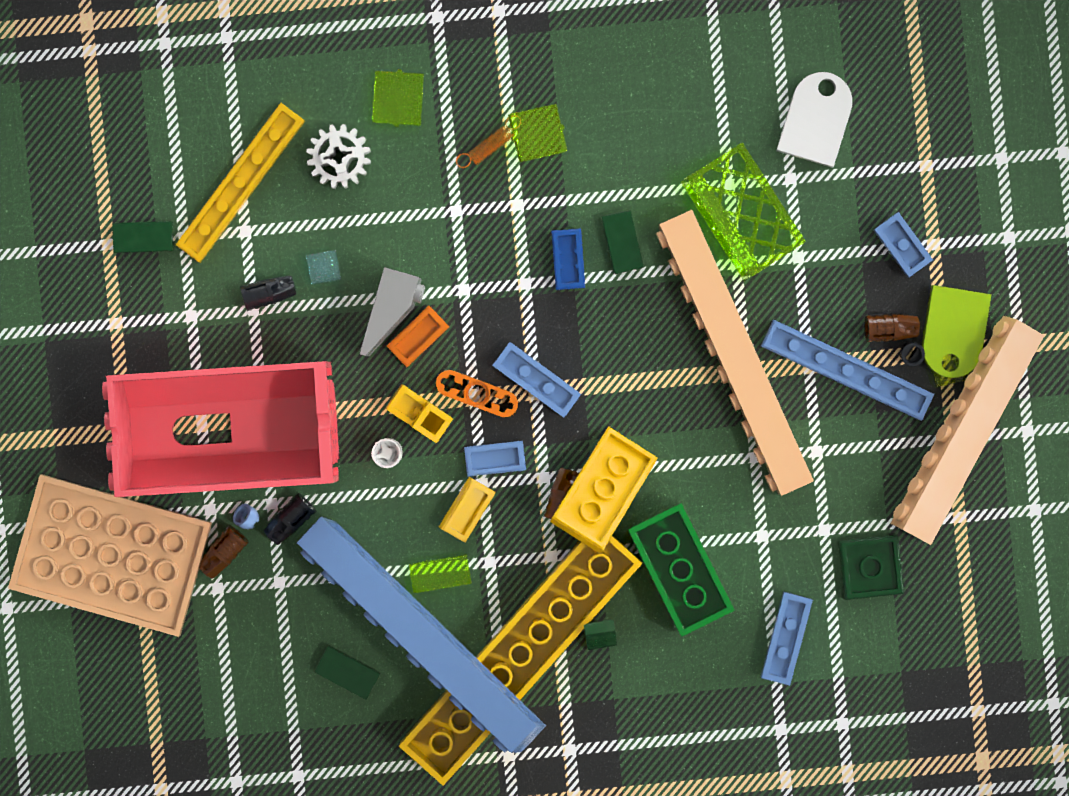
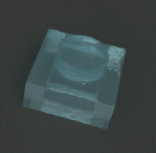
(323, 267)

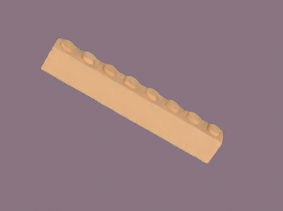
(967, 429)

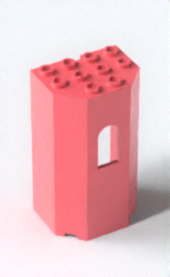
(279, 429)

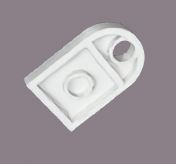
(816, 121)

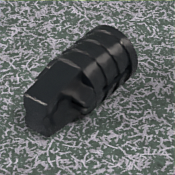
(267, 292)
(289, 519)

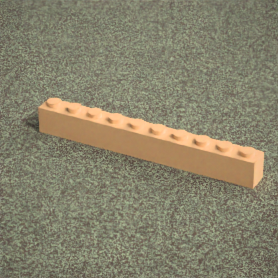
(735, 353)

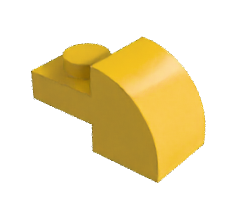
(419, 413)

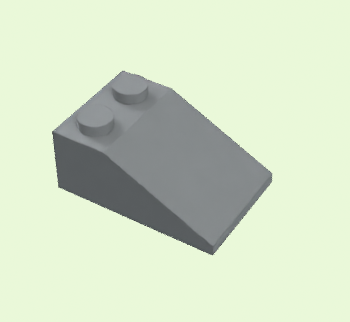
(393, 302)

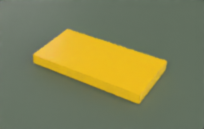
(604, 490)

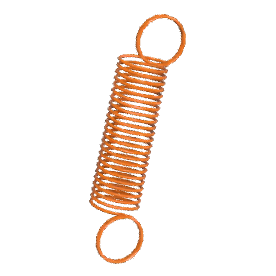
(492, 149)

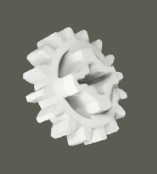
(341, 169)

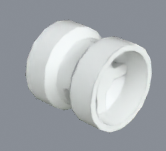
(383, 454)

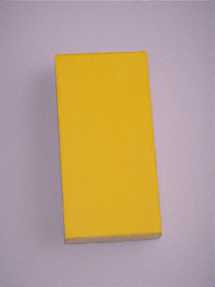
(467, 509)

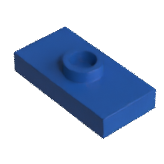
(568, 259)

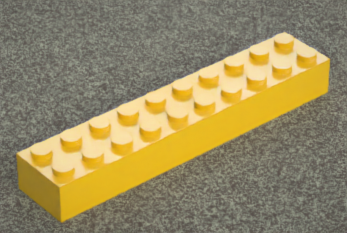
(524, 649)

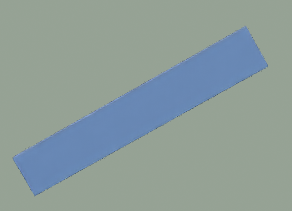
(847, 370)

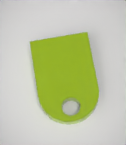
(956, 327)

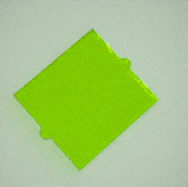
(398, 98)
(537, 133)

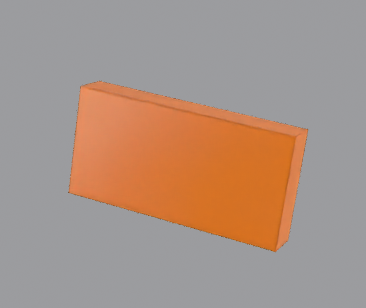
(418, 336)

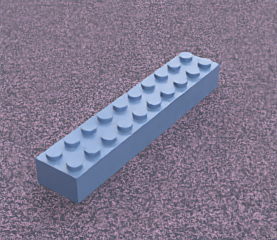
(421, 634)

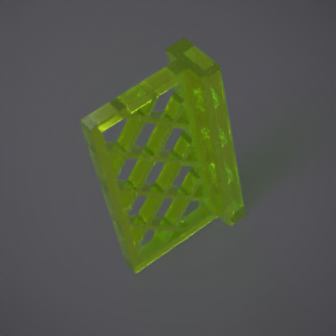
(719, 219)

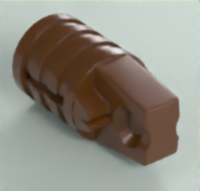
(890, 327)
(559, 489)
(223, 552)

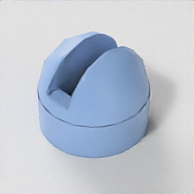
(240, 514)

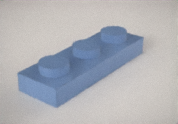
(536, 379)
(786, 638)

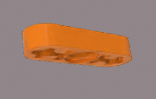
(472, 381)

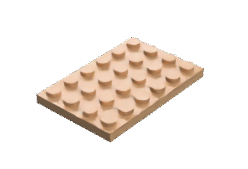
(110, 555)

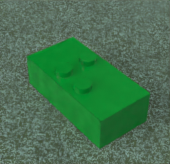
(681, 570)

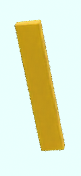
(240, 182)

